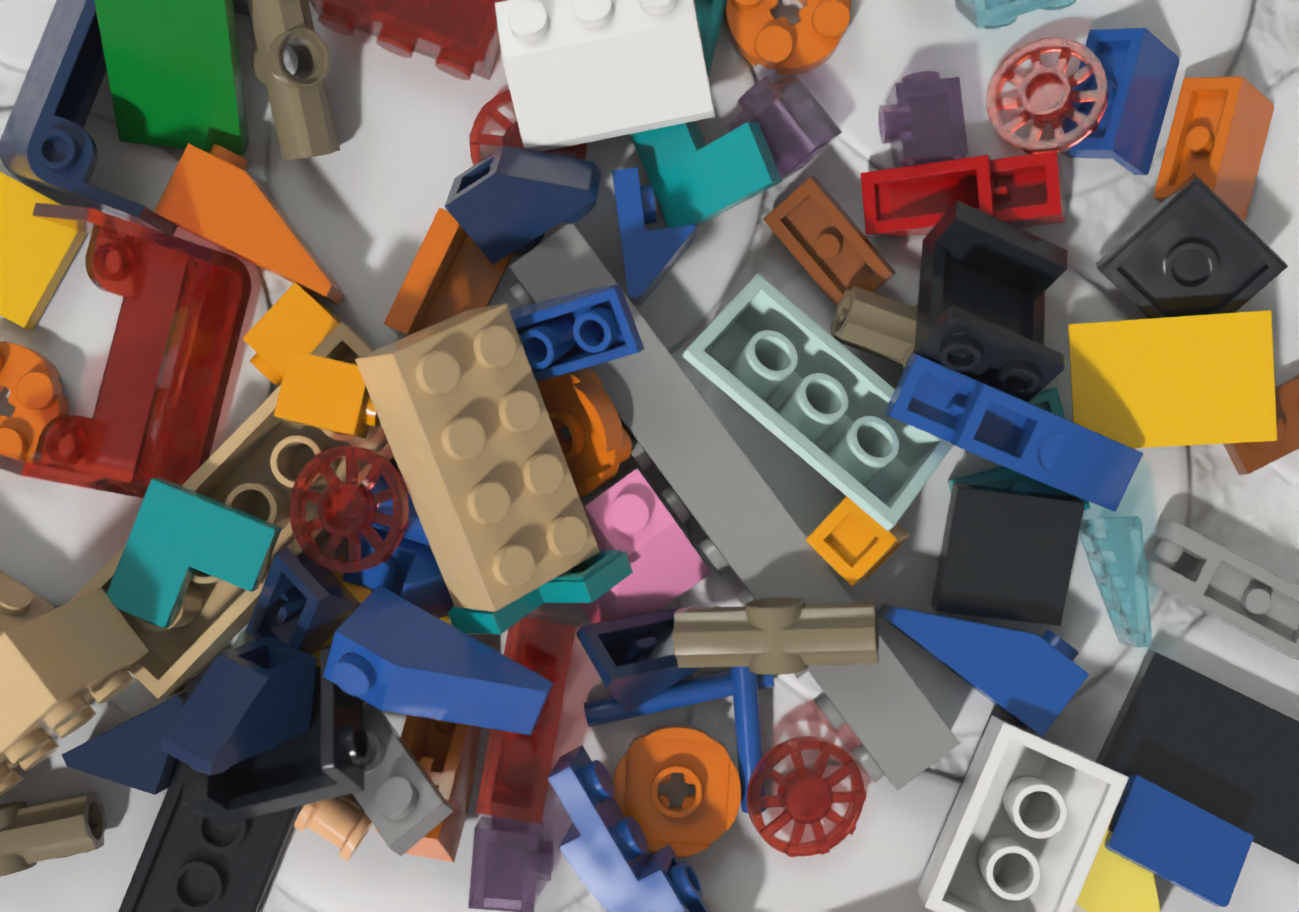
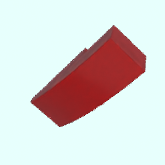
(1012, 189)

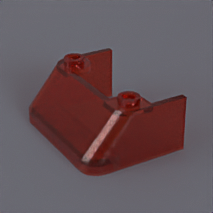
(163, 365)

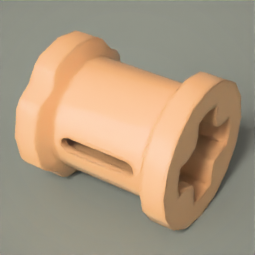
(337, 822)

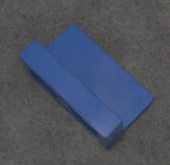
(1140, 85)
(1178, 841)

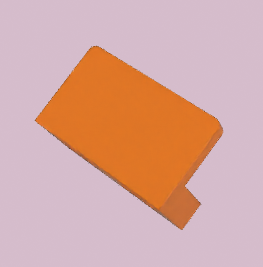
(1218, 137)
(444, 278)

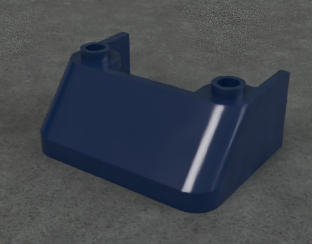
(45, 129)

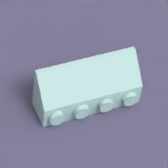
(817, 400)

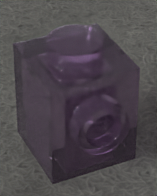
(924, 120)
(790, 121)
(508, 864)

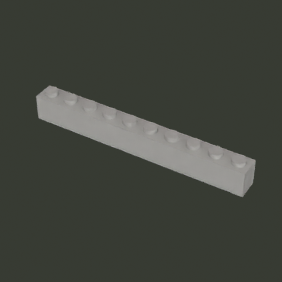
(741, 518)

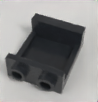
(987, 301)
(299, 771)

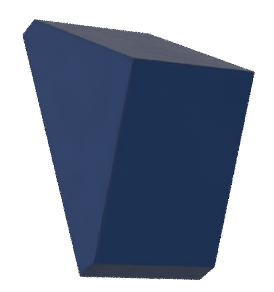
(300, 603)
(634, 656)
(132, 750)

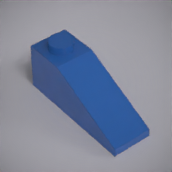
(1011, 667)
(428, 669)

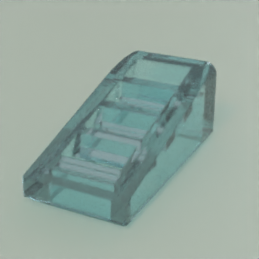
(1118, 565)

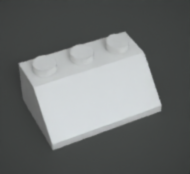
(601, 68)
(1021, 827)

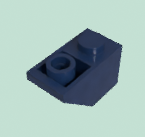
(519, 196)
(244, 706)

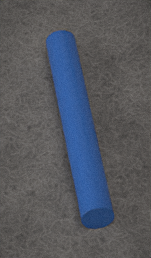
(678, 695)
(747, 727)

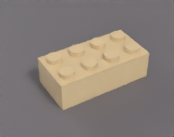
(479, 457)
(54, 674)

